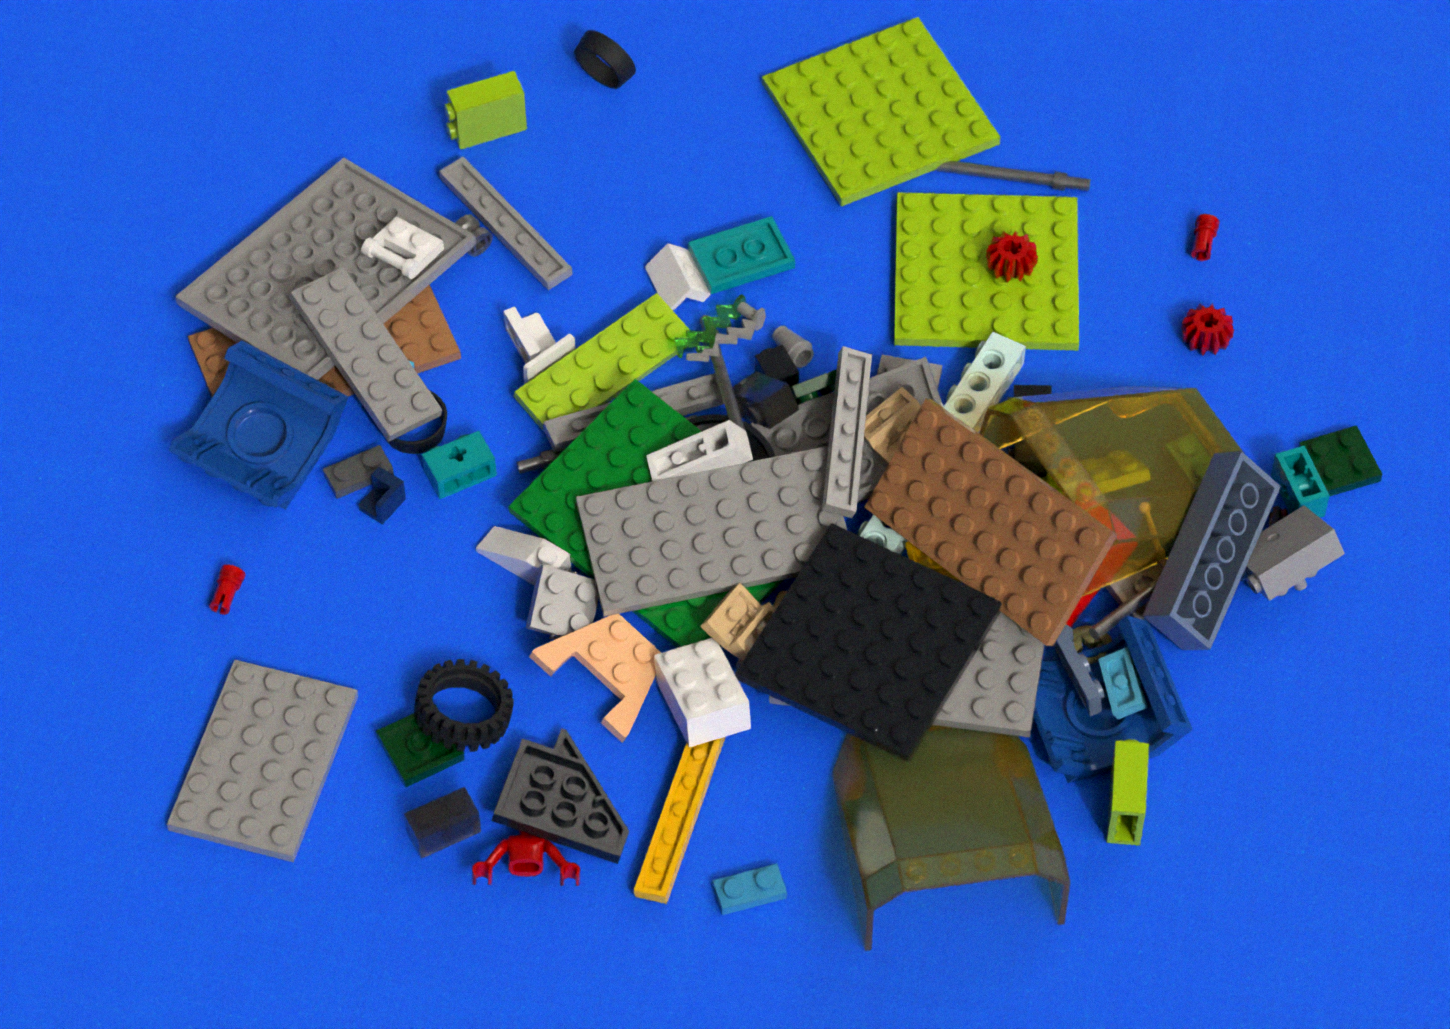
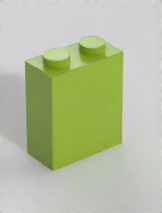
(485, 110)
(1128, 792)

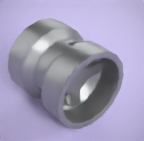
(483, 236)

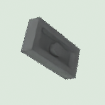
(356, 471)

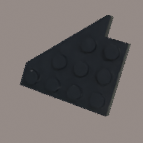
(560, 800)

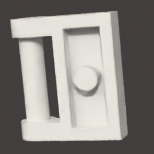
(407, 241)

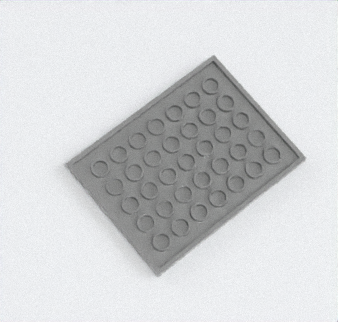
(305, 240)

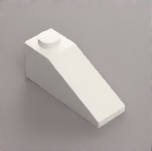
(710, 449)
(522, 553)

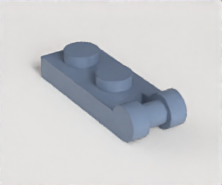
(1077, 670)

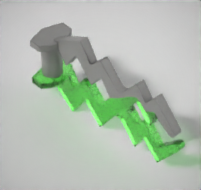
(710, 336)

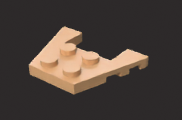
(616, 657)

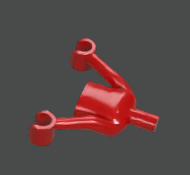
(525, 858)

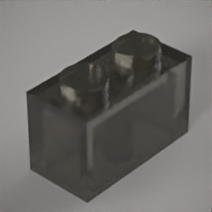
(764, 400)
(442, 822)

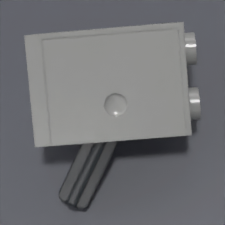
(1290, 552)

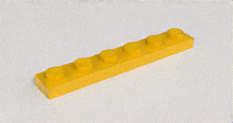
(677, 821)

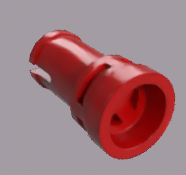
(1205, 231)
(228, 582)

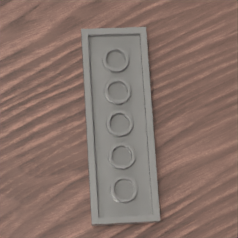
(365, 354)

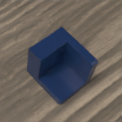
(385, 496)

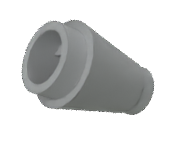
(797, 347)

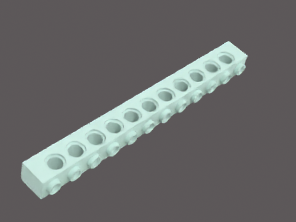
(1006, 359)

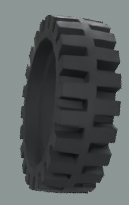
(463, 677)

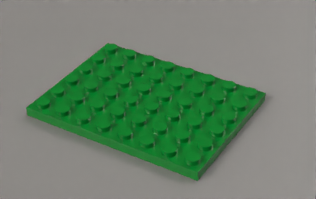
(607, 458)

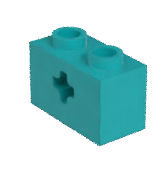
(459, 464)
(1300, 481)

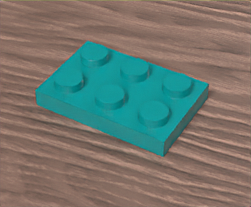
(741, 255)

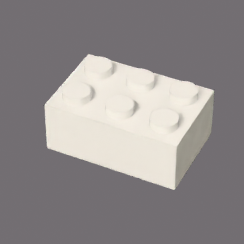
(702, 692)

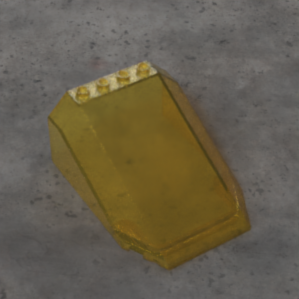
(1122, 458)
(947, 818)

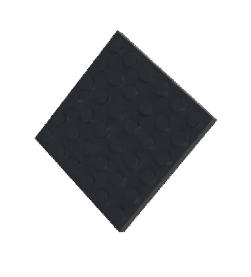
(869, 642)

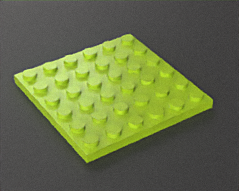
(880, 111)
(944, 278)

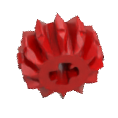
(1011, 256)
(1207, 329)

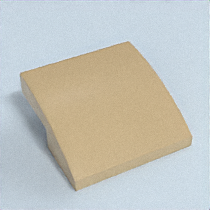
(889, 423)
(737, 621)

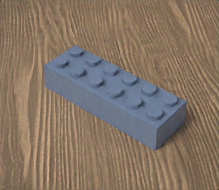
(1211, 551)

